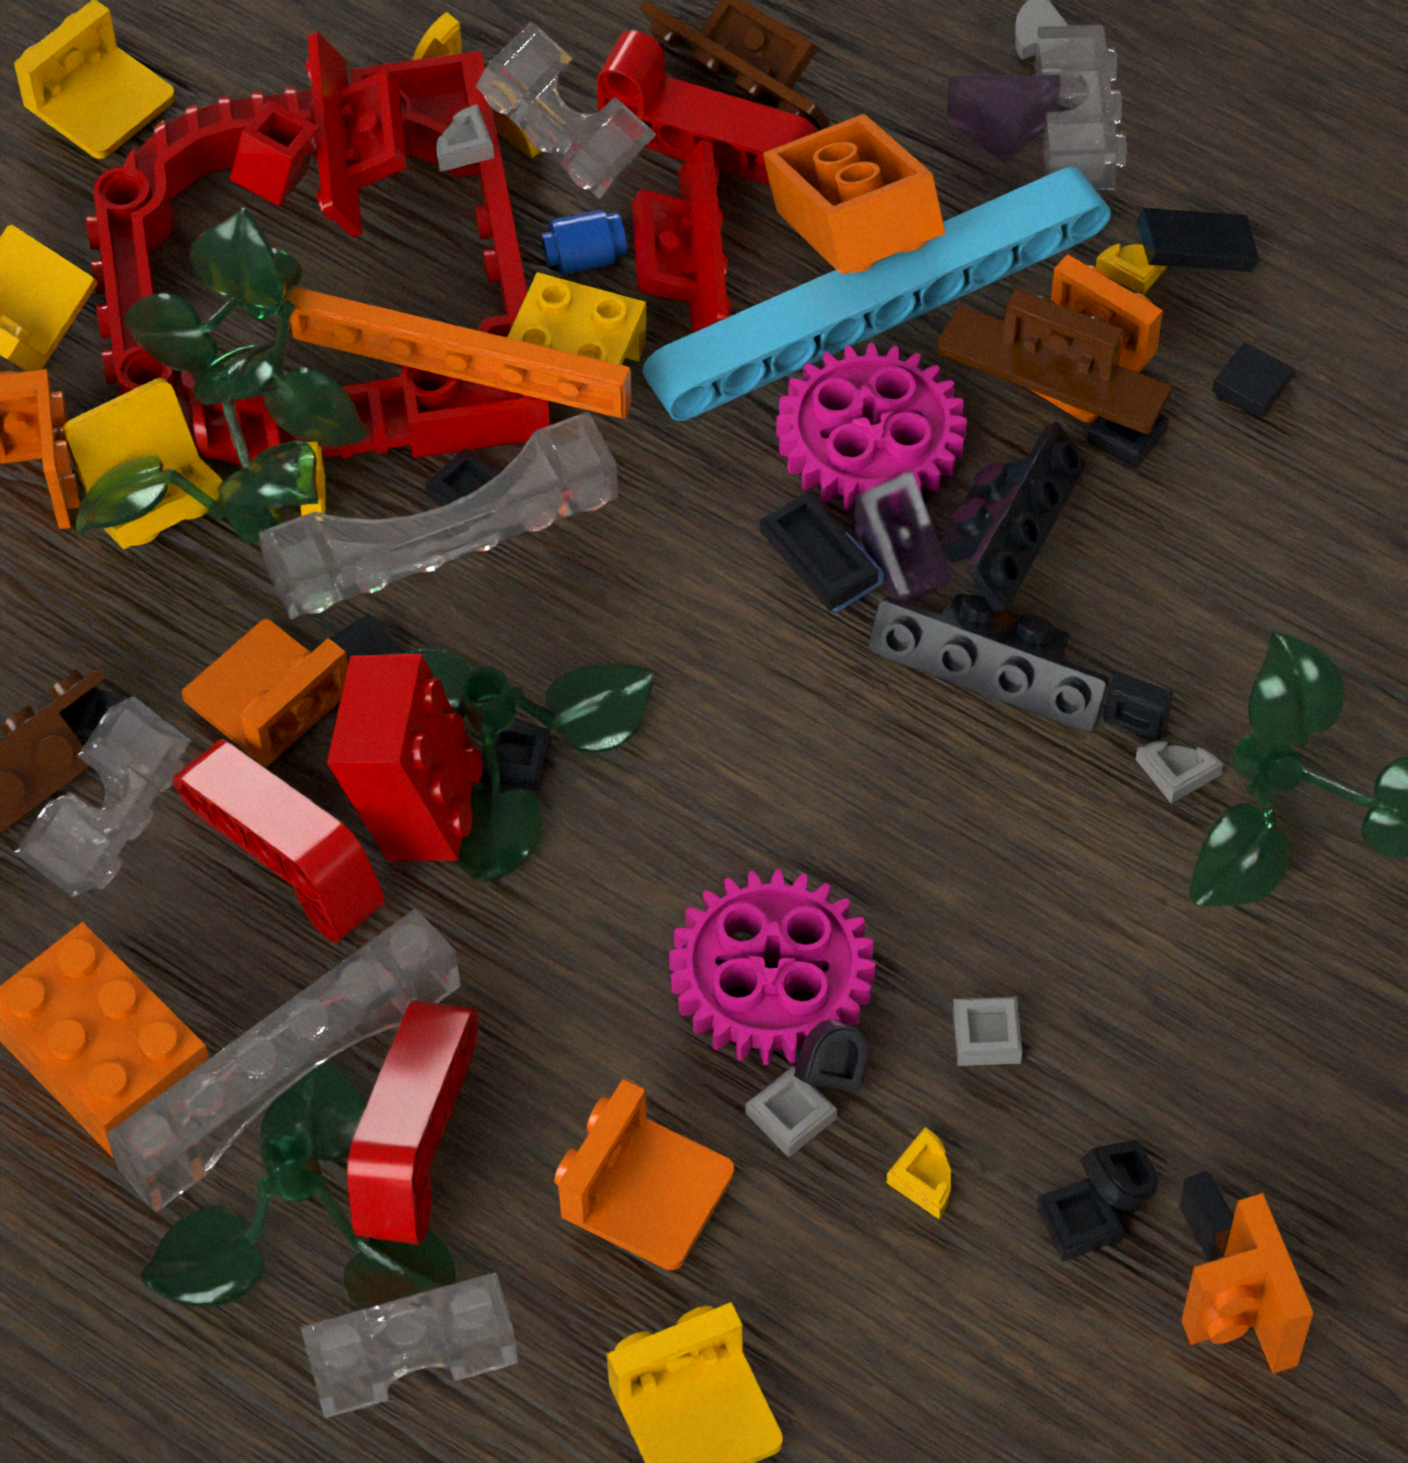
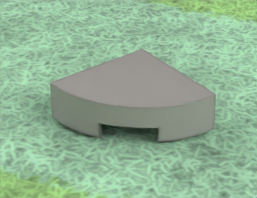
(1030, 17)
(464, 141)
(1178, 768)

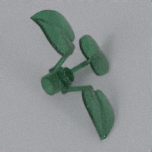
(241, 263)
(248, 498)
(1292, 695)
(598, 714)
(211, 1256)

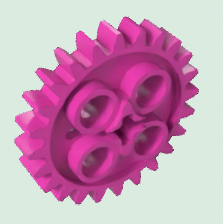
(869, 423)
(775, 917)

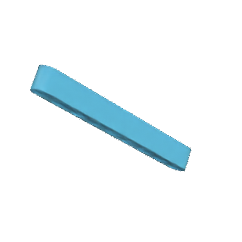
(852, 307)

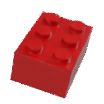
(404, 758)

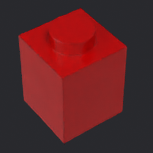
(274, 153)

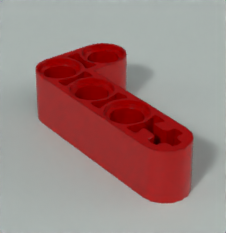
(690, 113)
(285, 835)
(407, 1120)

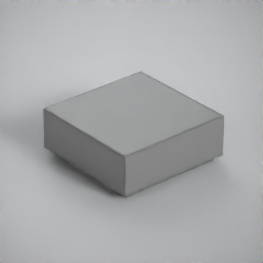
(987, 1031)
(791, 1112)

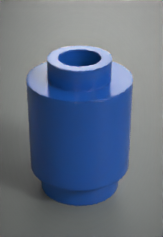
(584, 241)

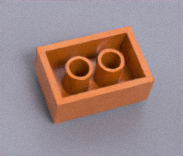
(854, 194)
(94, 1032)

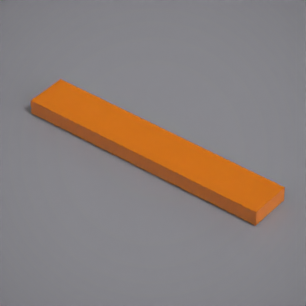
(461, 353)

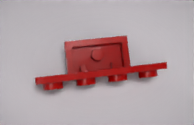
(357, 132)
(682, 243)

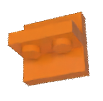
(1251, 1288)

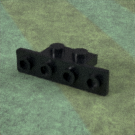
(1012, 515)
(992, 654)

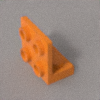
(268, 690)

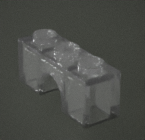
(1088, 132)
(590, 146)
(136, 759)
(446, 1327)

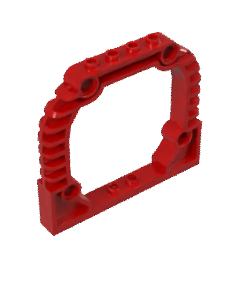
(414, 409)

